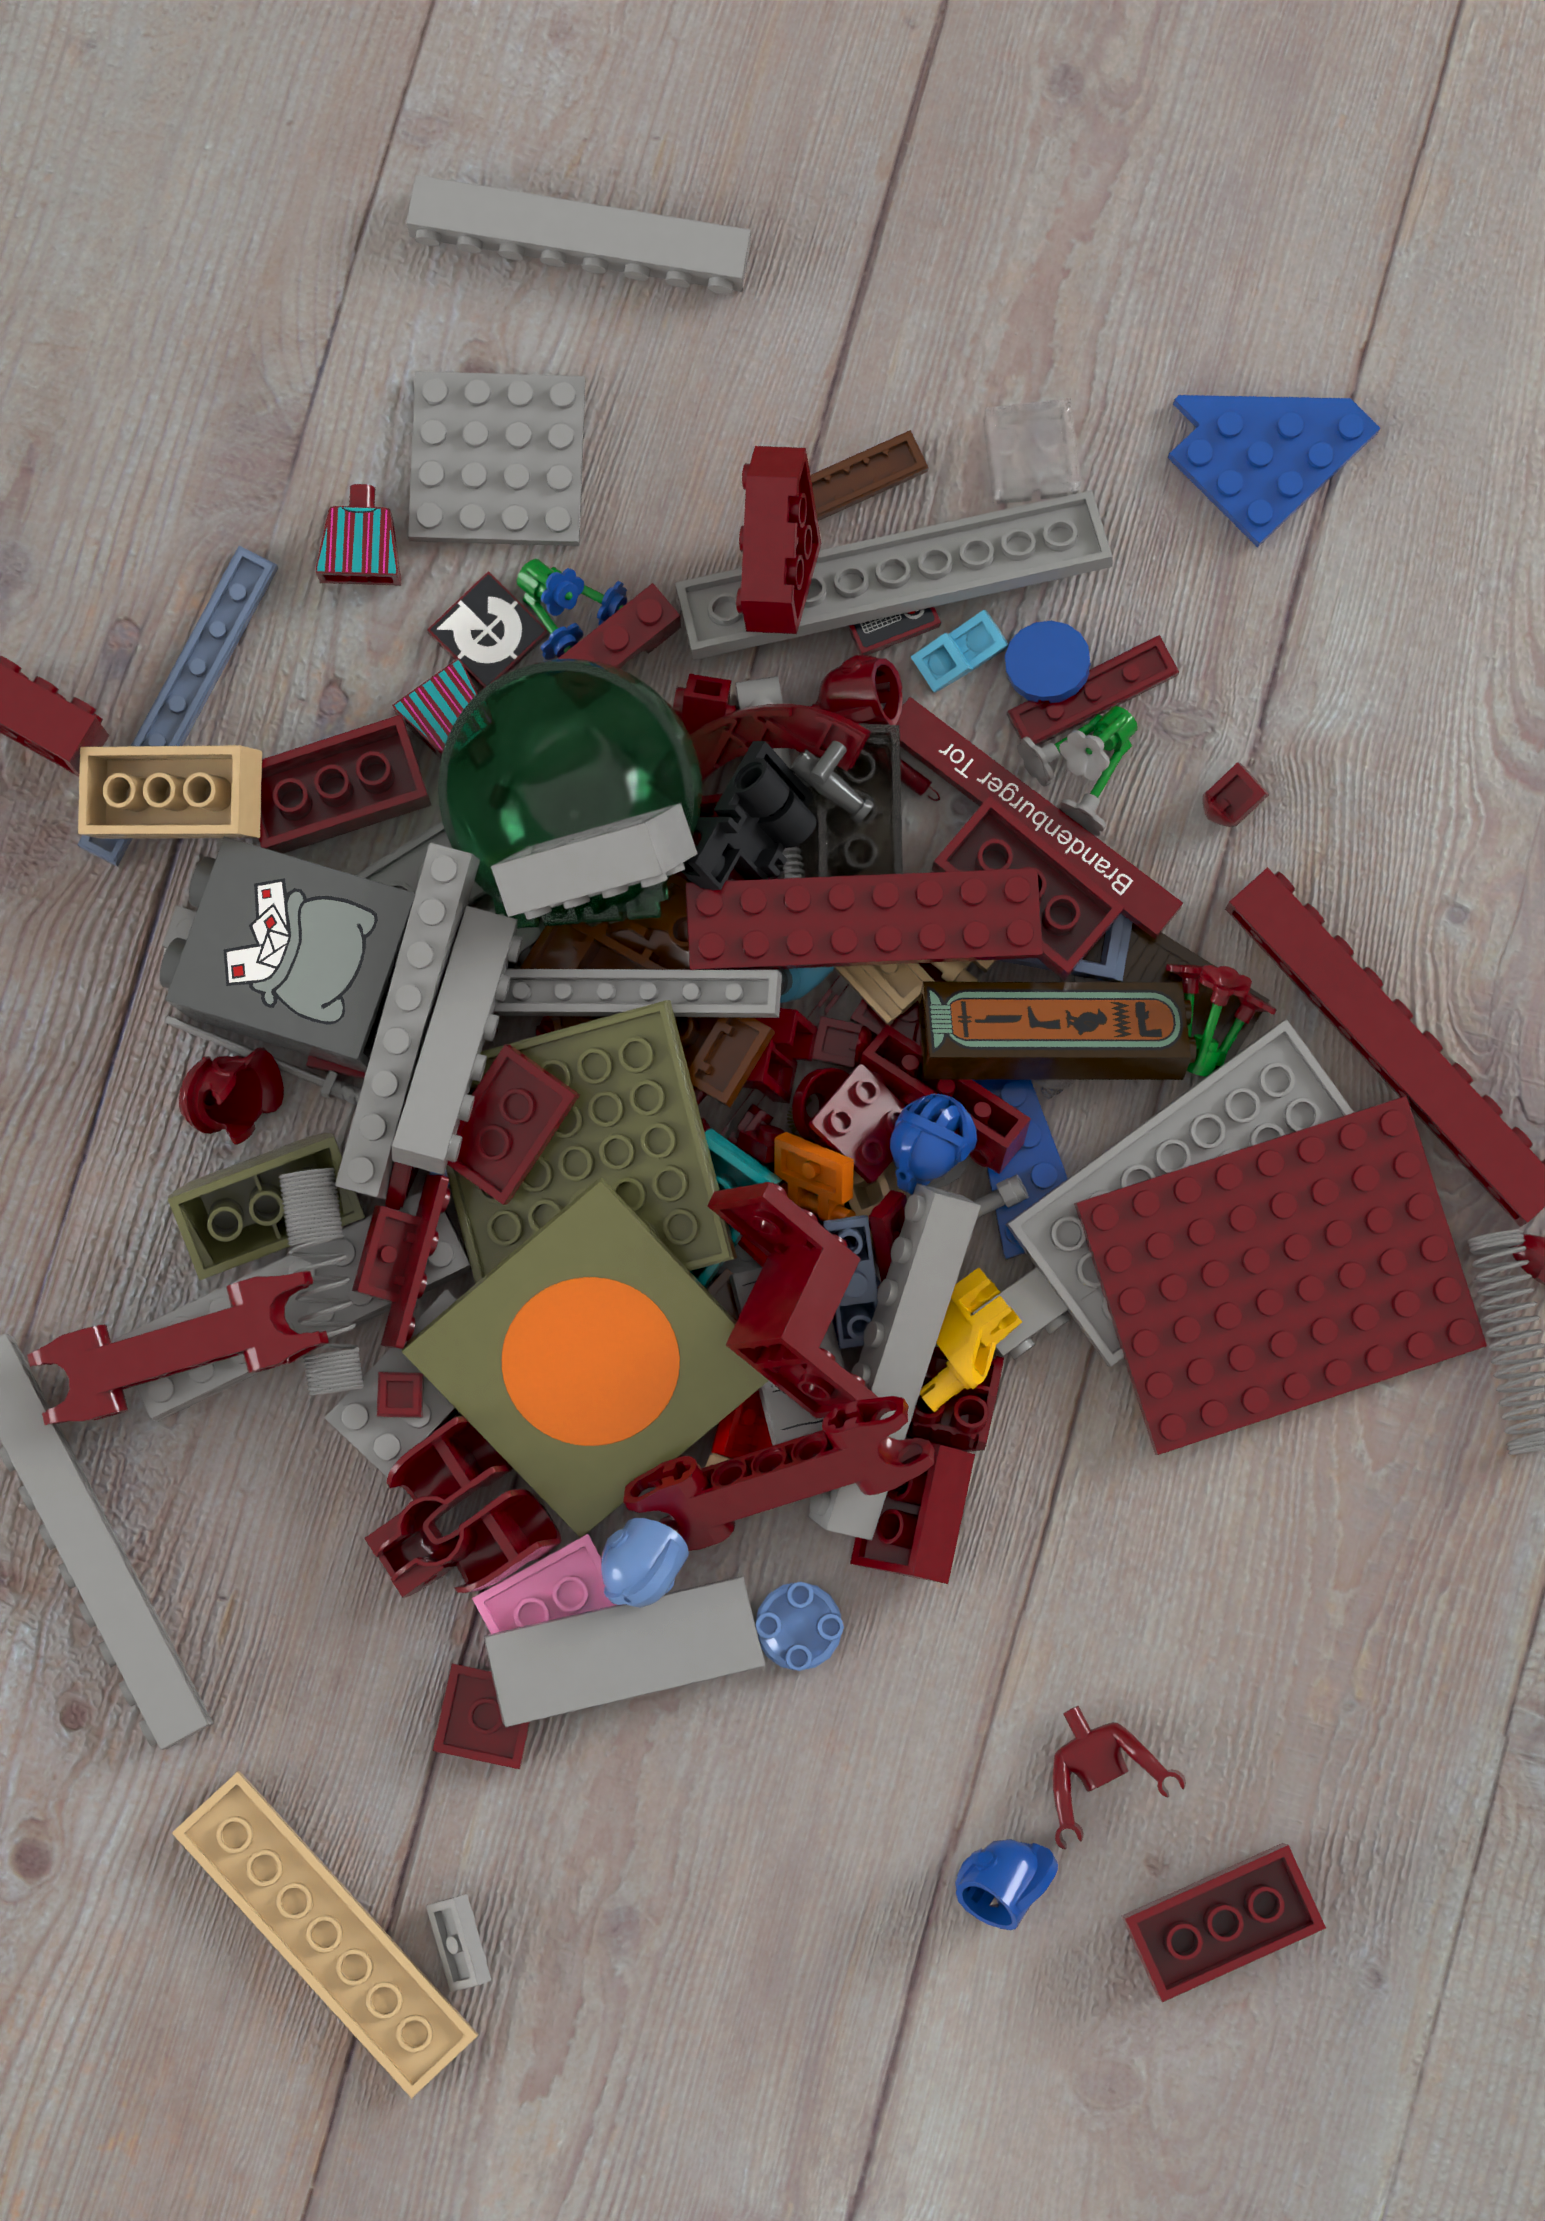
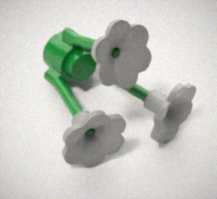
(1084, 757)

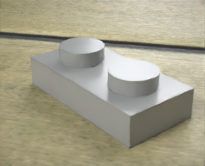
(458, 1943)

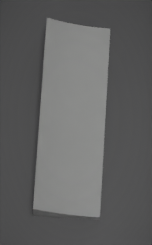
(623, 1651)

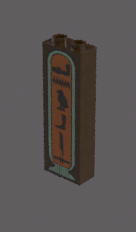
(1055, 1031)

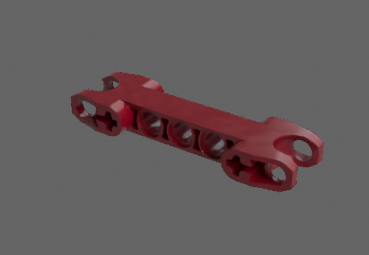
(251, 1327)
(847, 1451)

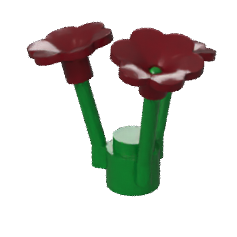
(1224, 983)

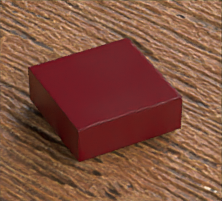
(400, 1395)

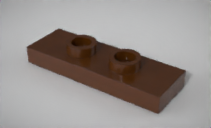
(867, 474)

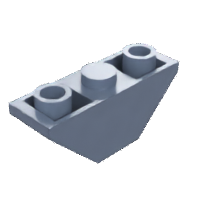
(861, 1294)

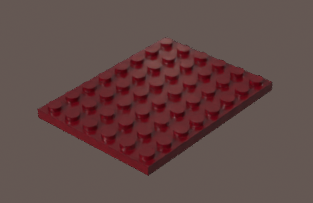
(1280, 1275)

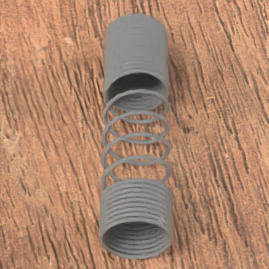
(311, 1220)

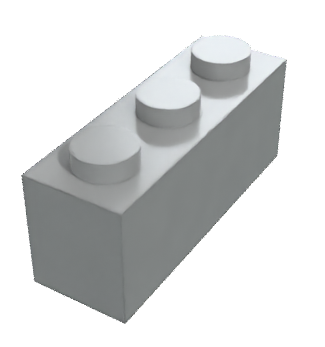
(1037, 1308)

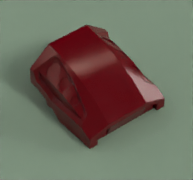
(965, 1417)

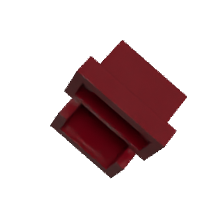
(777, 1066)

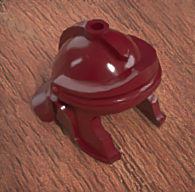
(231, 1093)

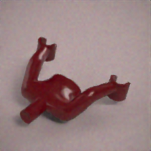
(1097, 1760)

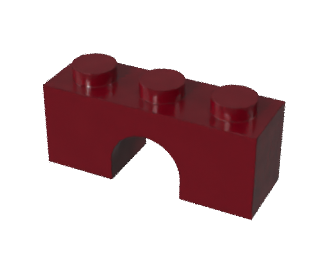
(634, 628)

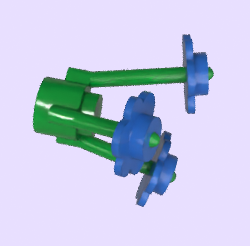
(560, 592)

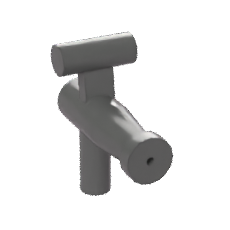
(829, 784)

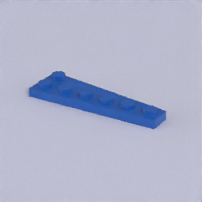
(1035, 1162)

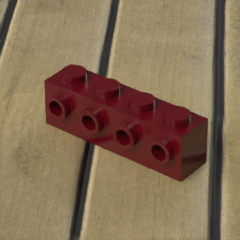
(998, 1125)

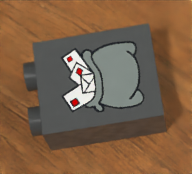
(288, 952)

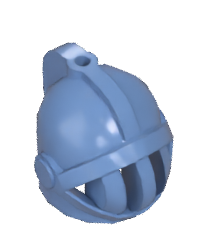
(641, 1562)

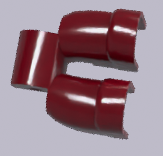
(485, 1546)

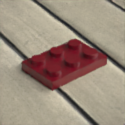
(510, 1123)

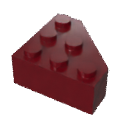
(777, 539)

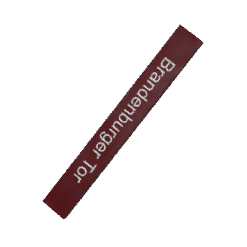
(980, 776)

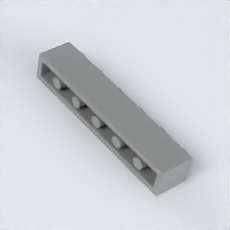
(455, 1041)

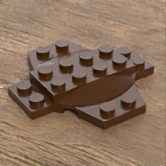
(716, 1049)

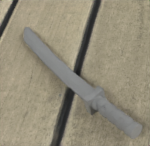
(330, 1085)

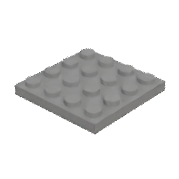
(497, 458)

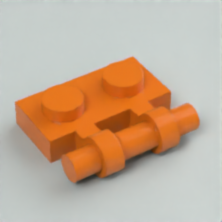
(814, 1170)

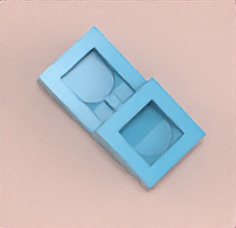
(960, 651)

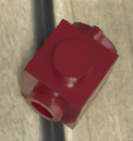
(702, 701)

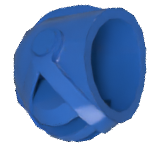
(928, 1148)
(1010, 1873)

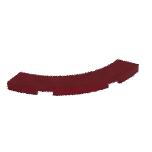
(781, 727)

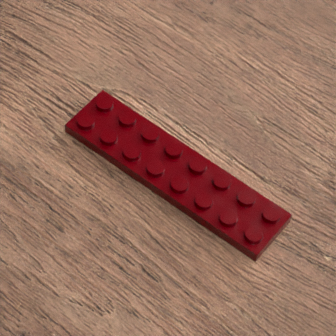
(864, 920)

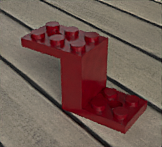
(791, 1297)

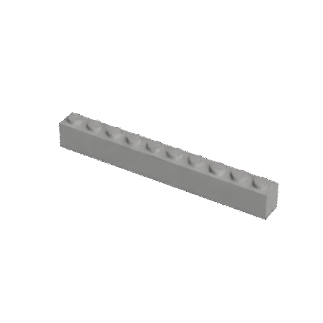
(94, 1559)

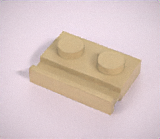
(887, 987)

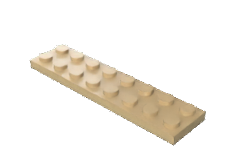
(325, 1934)

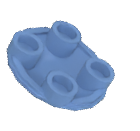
(799, 1626)

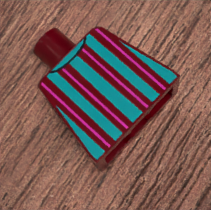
(359, 543)
(436, 705)

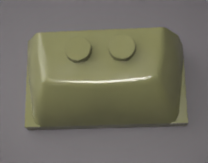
(240, 1209)

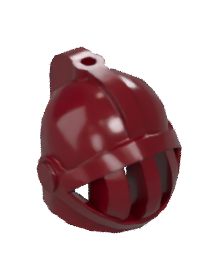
(860, 688)

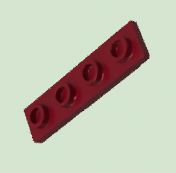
(397, 1257)

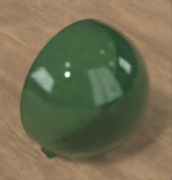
(561, 755)

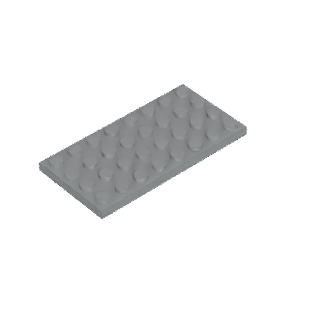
(1248, 1100)

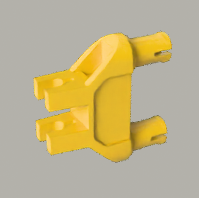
(969, 1338)

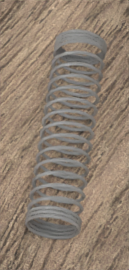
(1492, 1244)

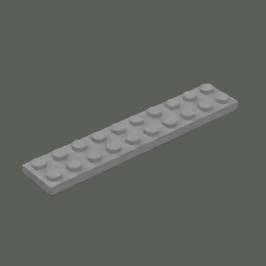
(913, 571)

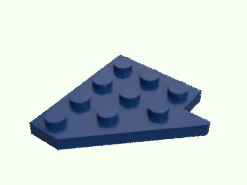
(1267, 453)

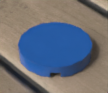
(1047, 661)

